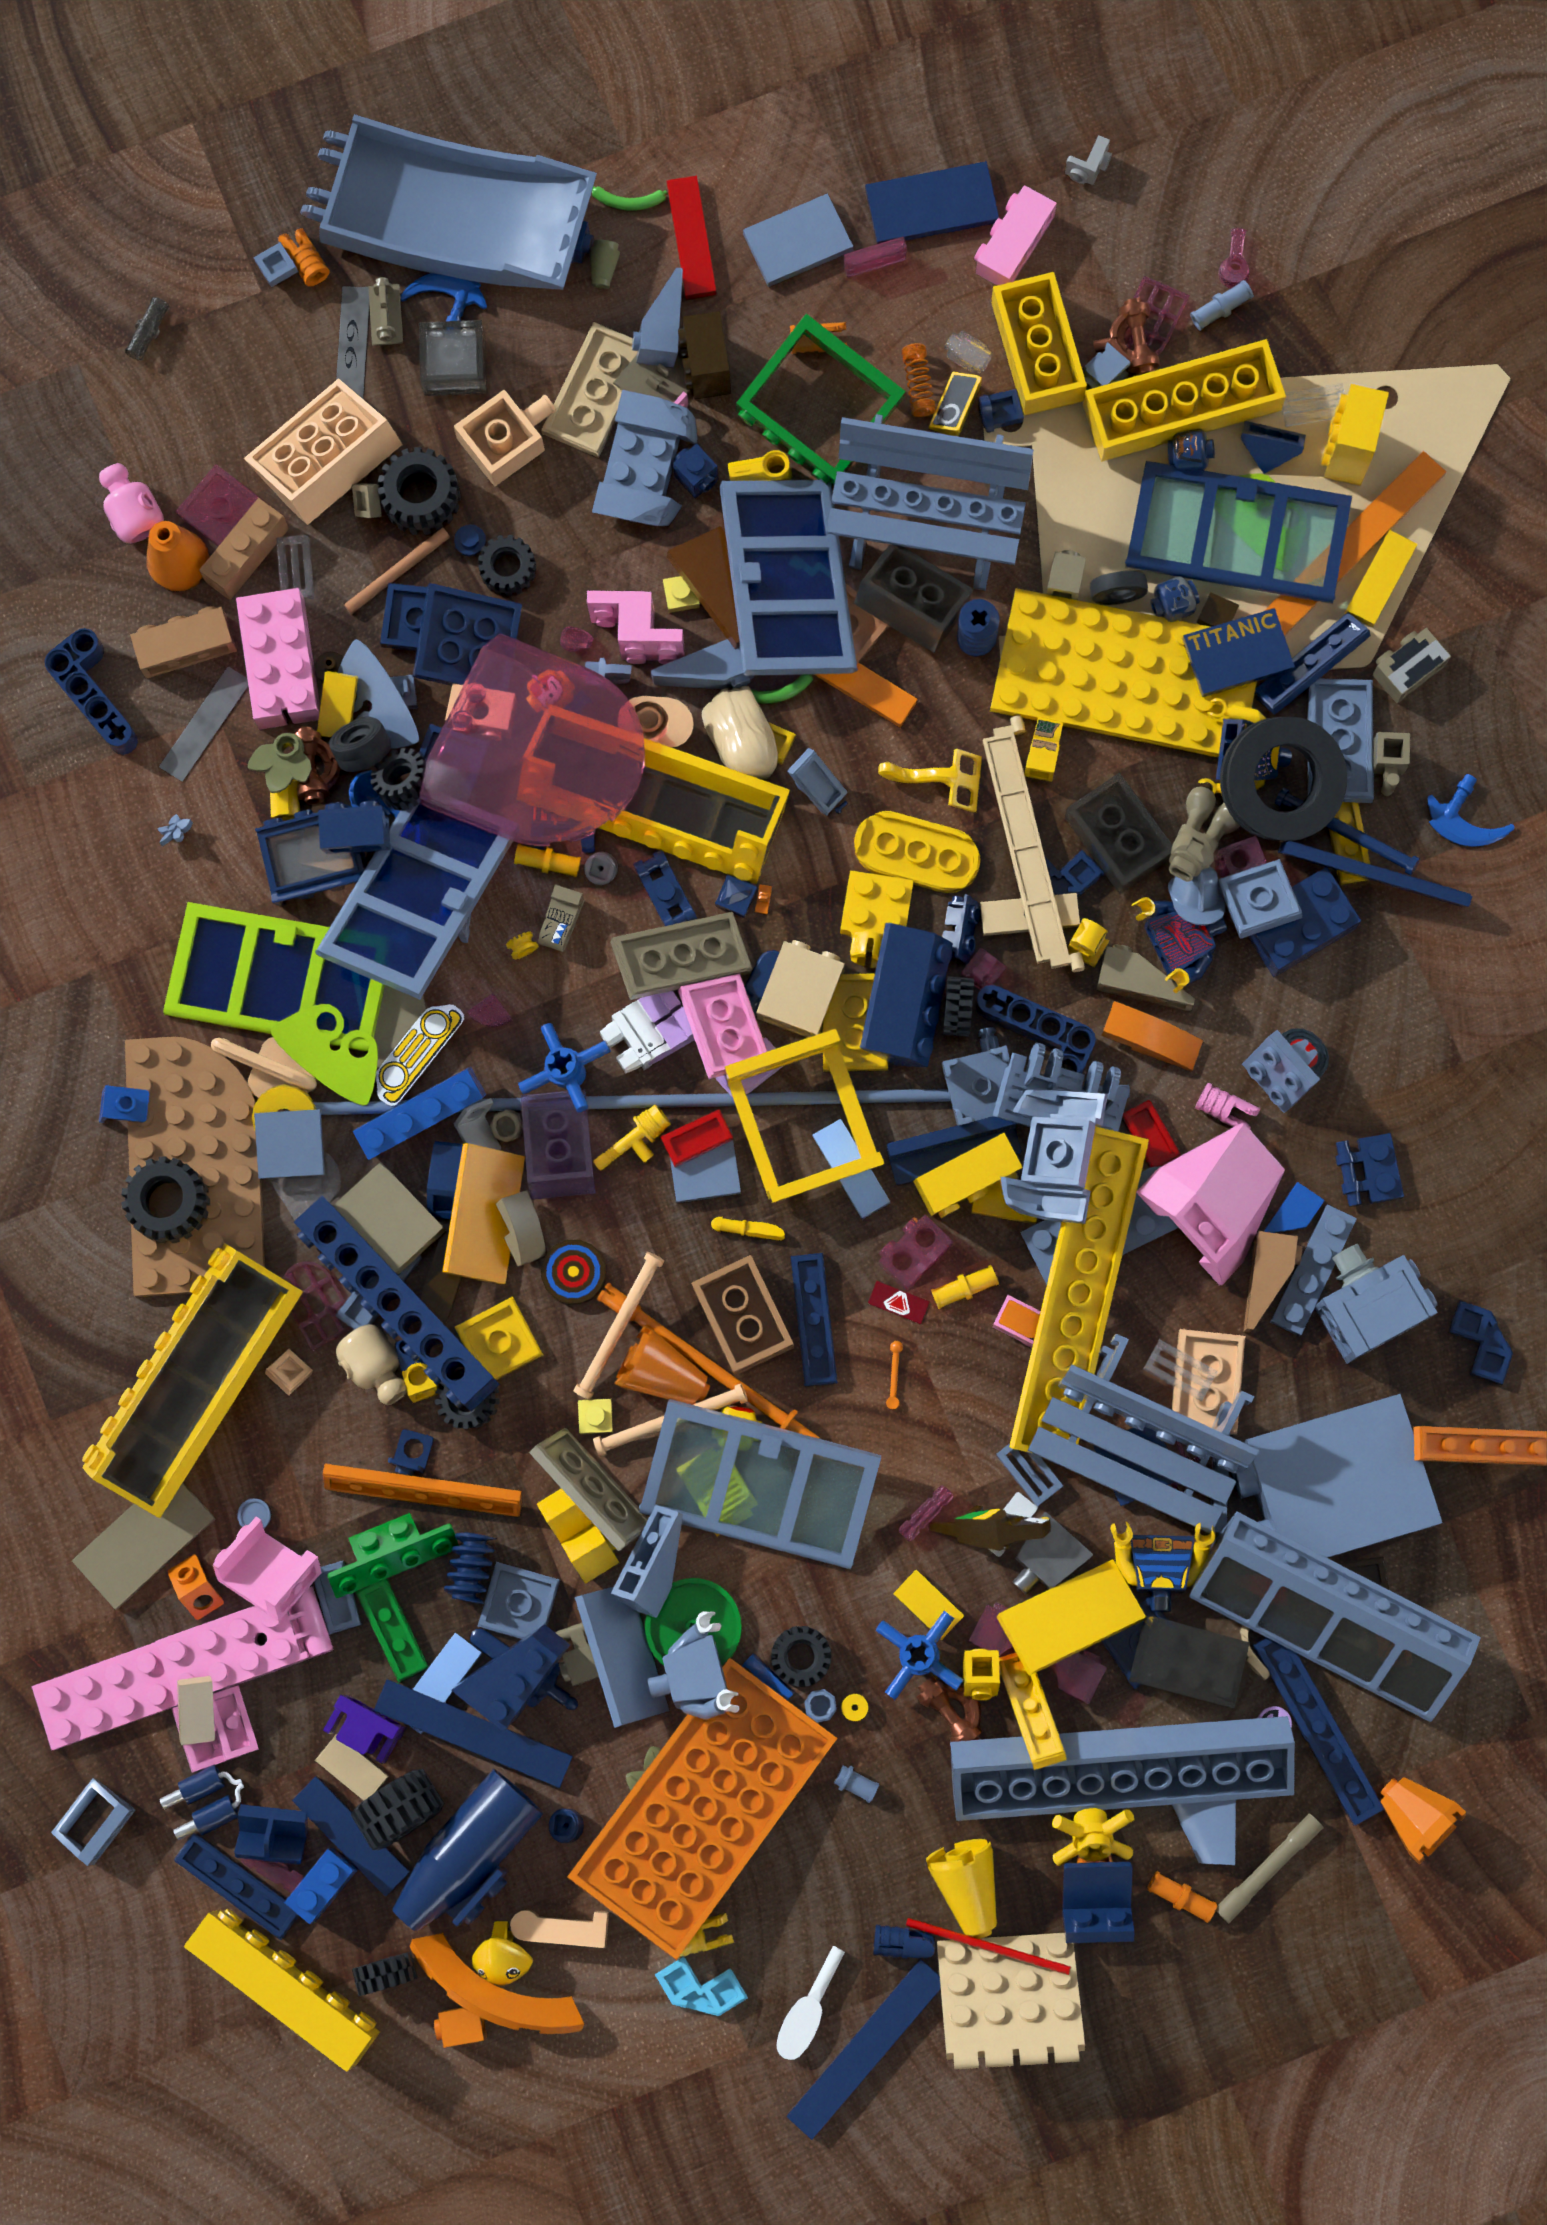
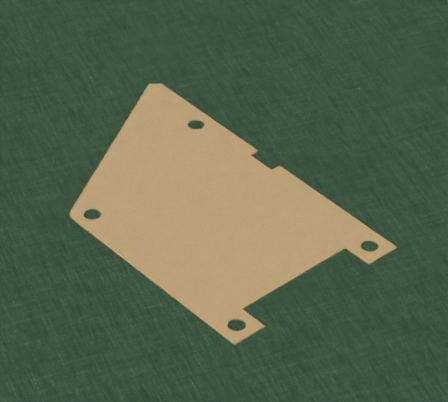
(1094, 503)

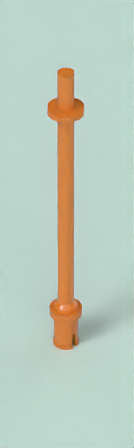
(614, 1299)

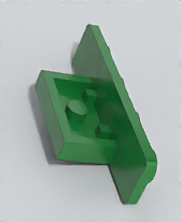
(389, 1551)

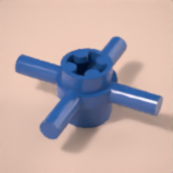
(574, 1063)
(908, 1645)

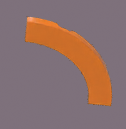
(489, 2000)

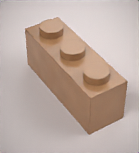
(244, 549)
(183, 641)

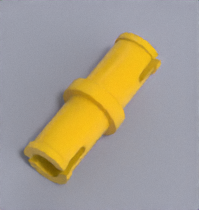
(547, 860)
(965, 1287)

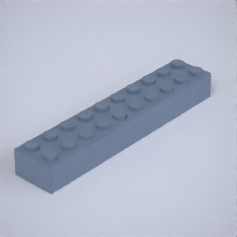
(1126, 1769)

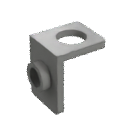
(474, 1127)

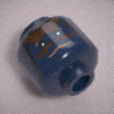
(1190, 450)

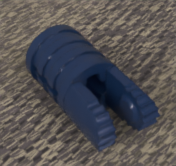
(903, 1942)

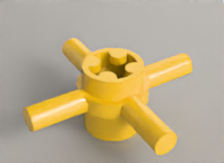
(1092, 1835)

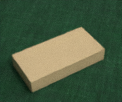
(195, 1710)
(352, 1769)

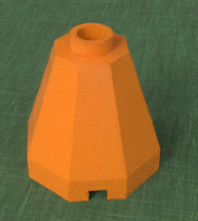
(1420, 1816)

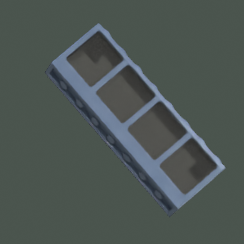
(1334, 1617)

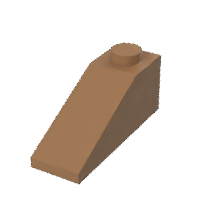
(1271, 1266)

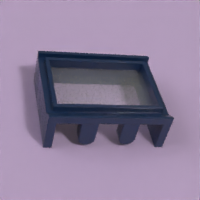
(296, 862)

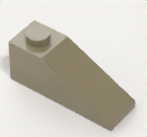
(1136, 978)

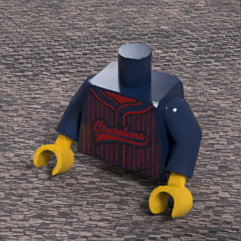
(1180, 945)

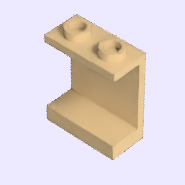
(800, 989)

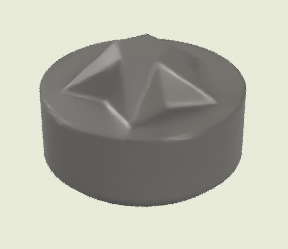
(601, 868)

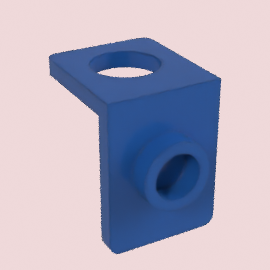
(124, 1104)

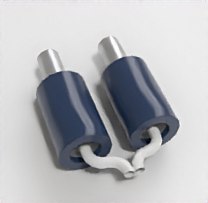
(198, 1787)

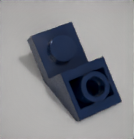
(443, 1178)

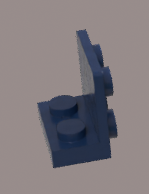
(1097, 1902)

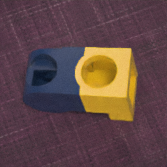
(417, 1383)

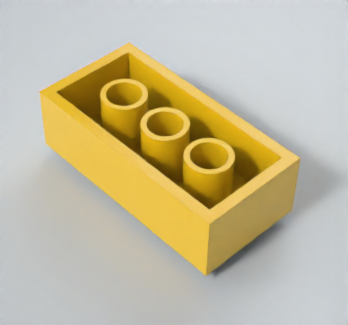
(1038, 343)

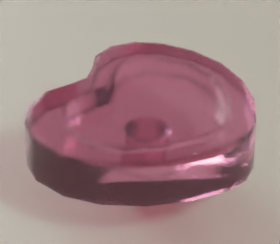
(575, 638)

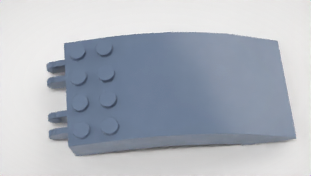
(451, 206)

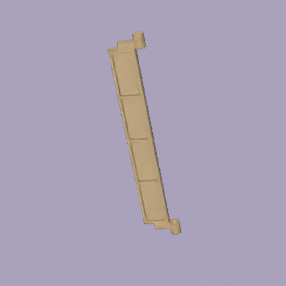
(1026, 848)

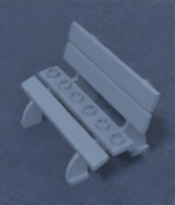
(936, 455)
(1143, 1413)

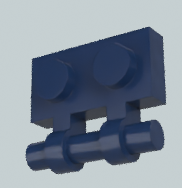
(1379, 1170)

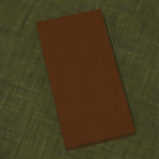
(706, 571)

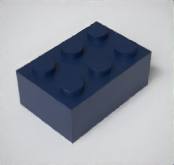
(1324, 920)

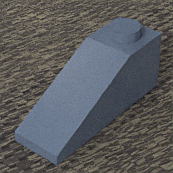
(659, 328)
(708, 668)
(651, 1564)

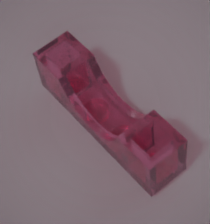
(1076, 1674)

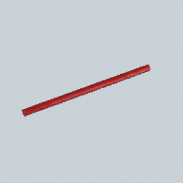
(988, 1946)

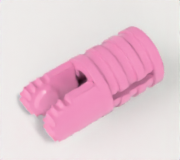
(1220, 1103)

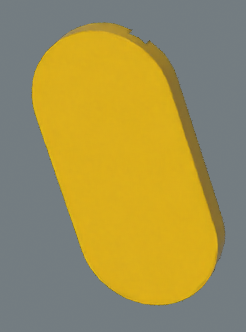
(917, 851)

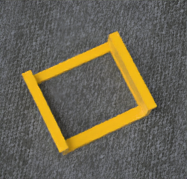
(821, 1043)

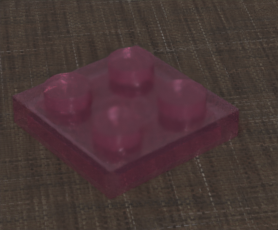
(216, 505)

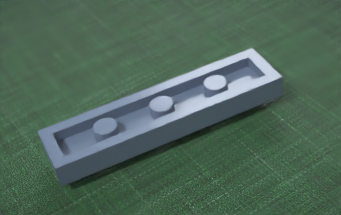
(1314, 1270)

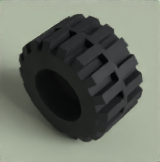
(416, 467)
(146, 1181)
(397, 1809)

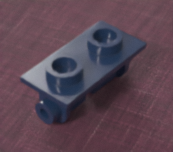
(963, 915)

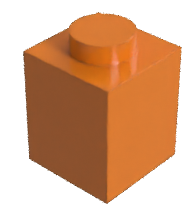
(459, 2027)

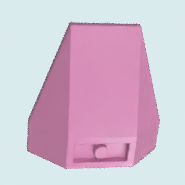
(1217, 1196)

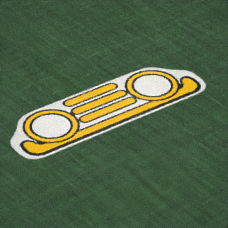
(416, 1051)

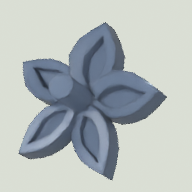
(174, 830)

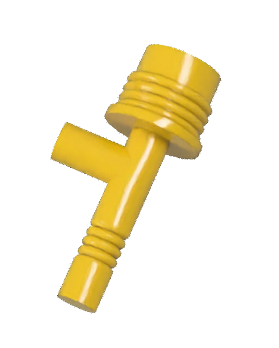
(649, 1124)

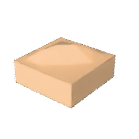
(288, 1371)

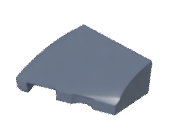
(1210, 1830)

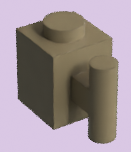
(1391, 758)
(577, 1663)

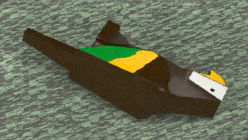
(993, 1528)

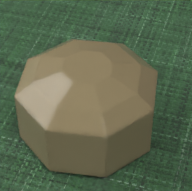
(507, 1125)

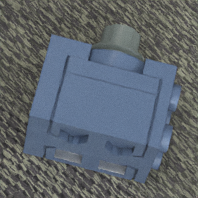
(1373, 1302)

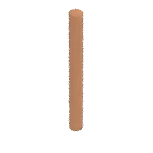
(397, 570)

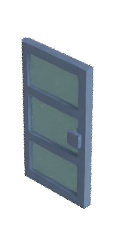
(761, 1483)

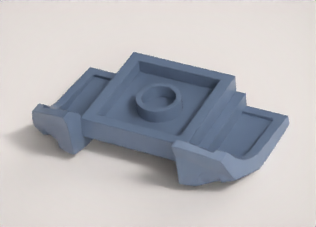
(644, 459)
(1056, 1154)

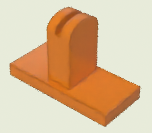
(763, 899)

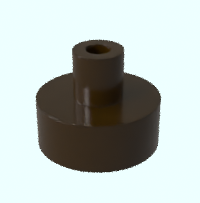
(327, 662)

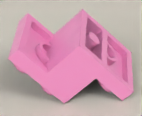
(636, 631)

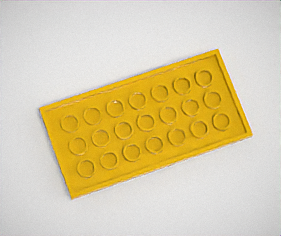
(1107, 674)

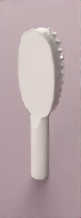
(804, 2017)

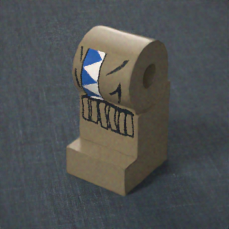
(561, 918)

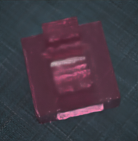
(984, 969)

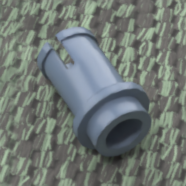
(856, 1783)

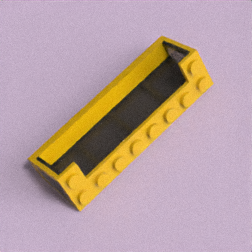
(702, 812)
(190, 1380)

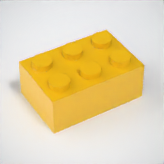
(1354, 434)
(968, 1176)

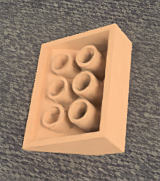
(324, 451)

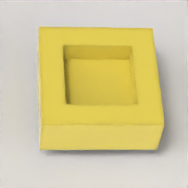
(679, 595)
(595, 1416)

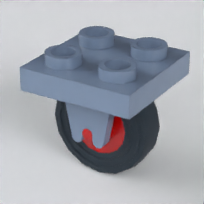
(1288, 1065)

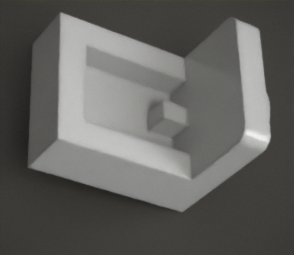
(1098, 160)

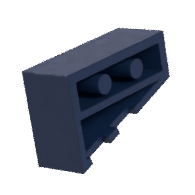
(511, 1679)

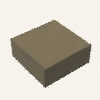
(366, 500)

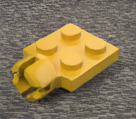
(868, 906)

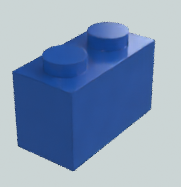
(321, 1885)

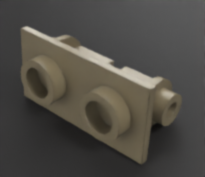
(385, 313)

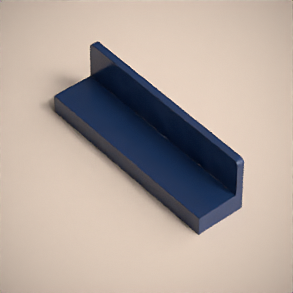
(925, 1152)

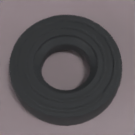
(1118, 587)

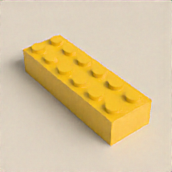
(1183, 398)
(282, 1988)

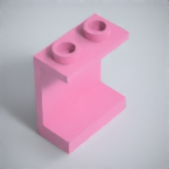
(265, 1570)

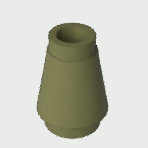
(603, 260)

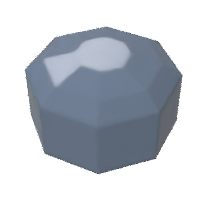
(820, 1705)

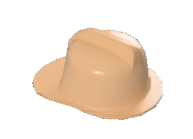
(663, 719)

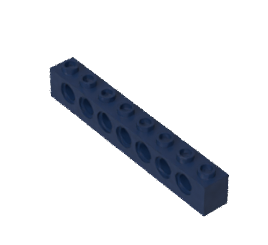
(324, 1218)

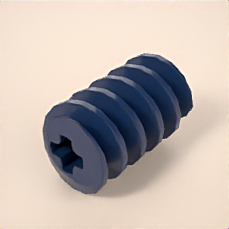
(977, 627)
(469, 1567)

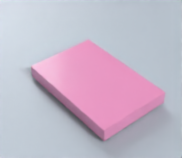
(722, 1022)

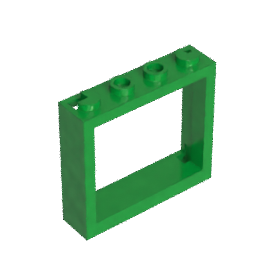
(848, 358)

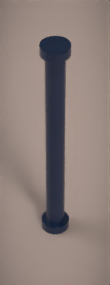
(1356, 835)

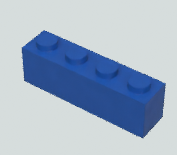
(419, 1113)

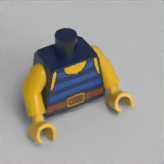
(1161, 1562)

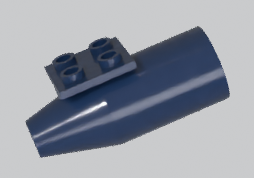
(465, 1855)

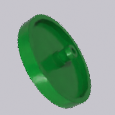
(680, 1612)

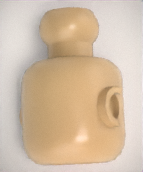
(372, 1362)

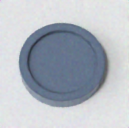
(254, 1508)

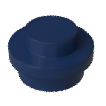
(469, 540)

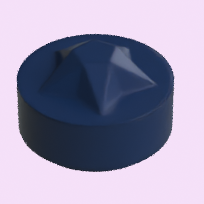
(566, 1825)

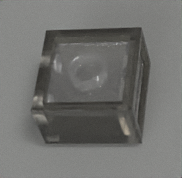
(452, 358)

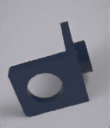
(407, 1465)

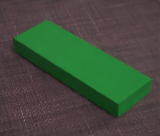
(392, 1630)

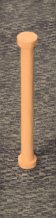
(618, 1326)
(653, 1426)

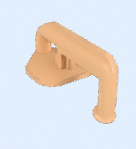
(269, 1067)

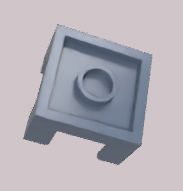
(975, 1083)

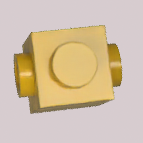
(981, 1673)

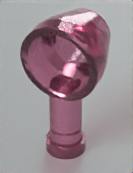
(1227, 275)

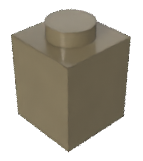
(1066, 574)

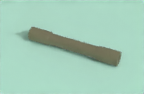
(1241, 1895)

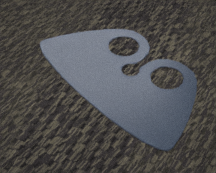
(380, 690)

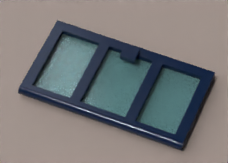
(1239, 532)

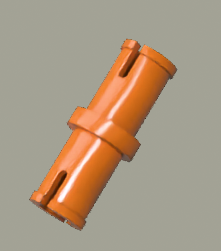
(1182, 1896)

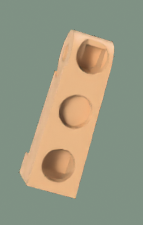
(531, 1927)

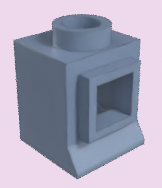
(1106, 368)

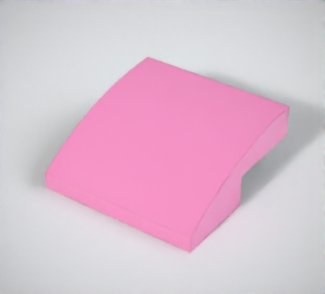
(232, 1732)

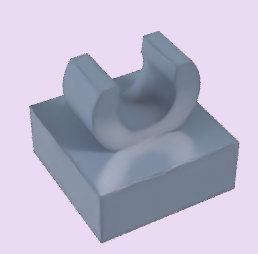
(275, 264)
(407, 689)

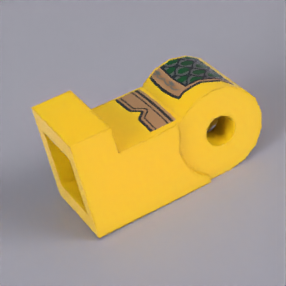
(1044, 749)

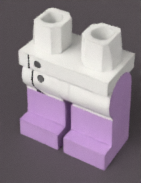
(651, 1030)

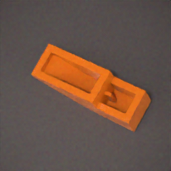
(1152, 1036)

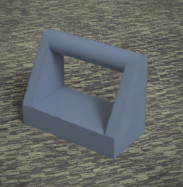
(107, 1831)

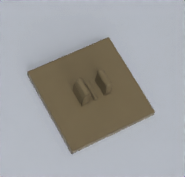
(653, 380)

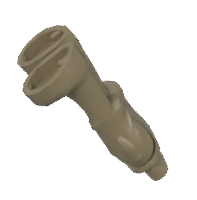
(1192, 849)

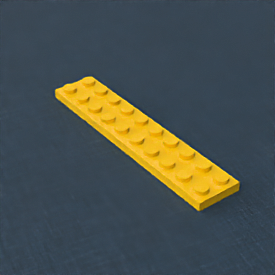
(1081, 1282)

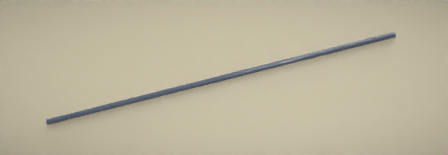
(684, 1100)

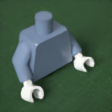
(695, 1673)

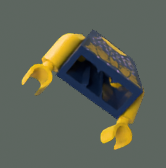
(1240, 719)

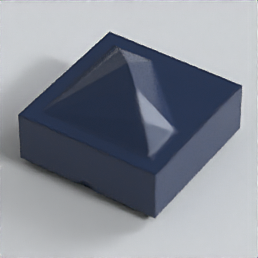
(736, 896)

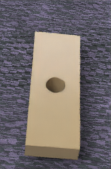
(1008, 915)

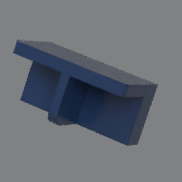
(271, 1834)

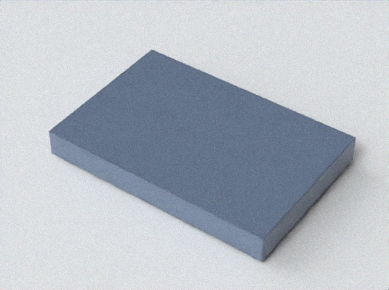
(797, 240)

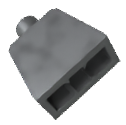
(1049, 1558)

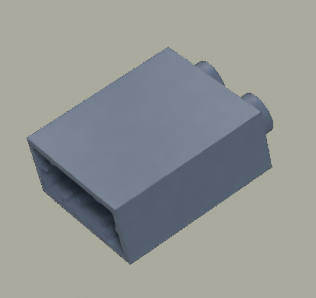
(1341, 1479)

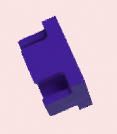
(364, 1728)

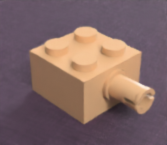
(502, 435)

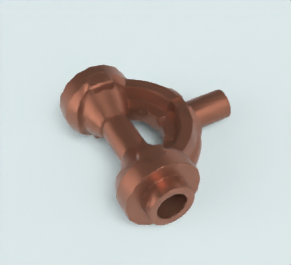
(1132, 316)
(317, 786)
(937, 1695)

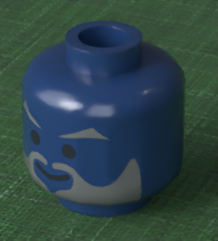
(1175, 599)

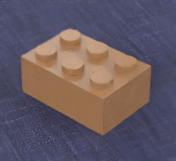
(742, 1315)

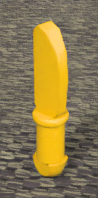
(750, 1228)

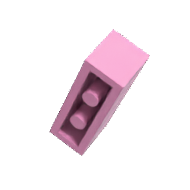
(1015, 236)

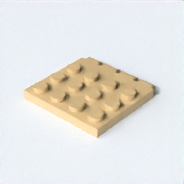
(1010, 2006)

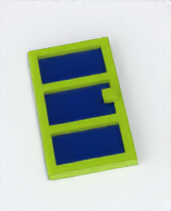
(259, 971)

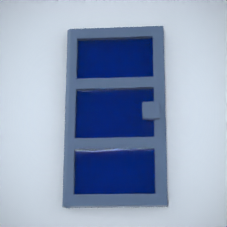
(787, 578)
(413, 899)

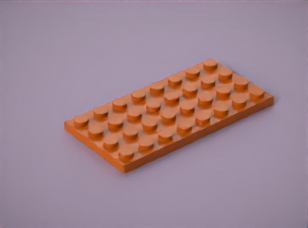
(701, 1812)

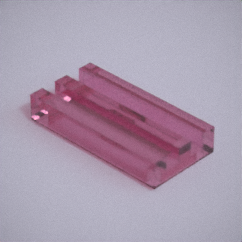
(875, 257)

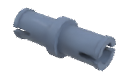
(1221, 305)

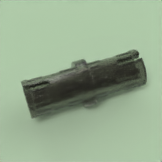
(147, 329)

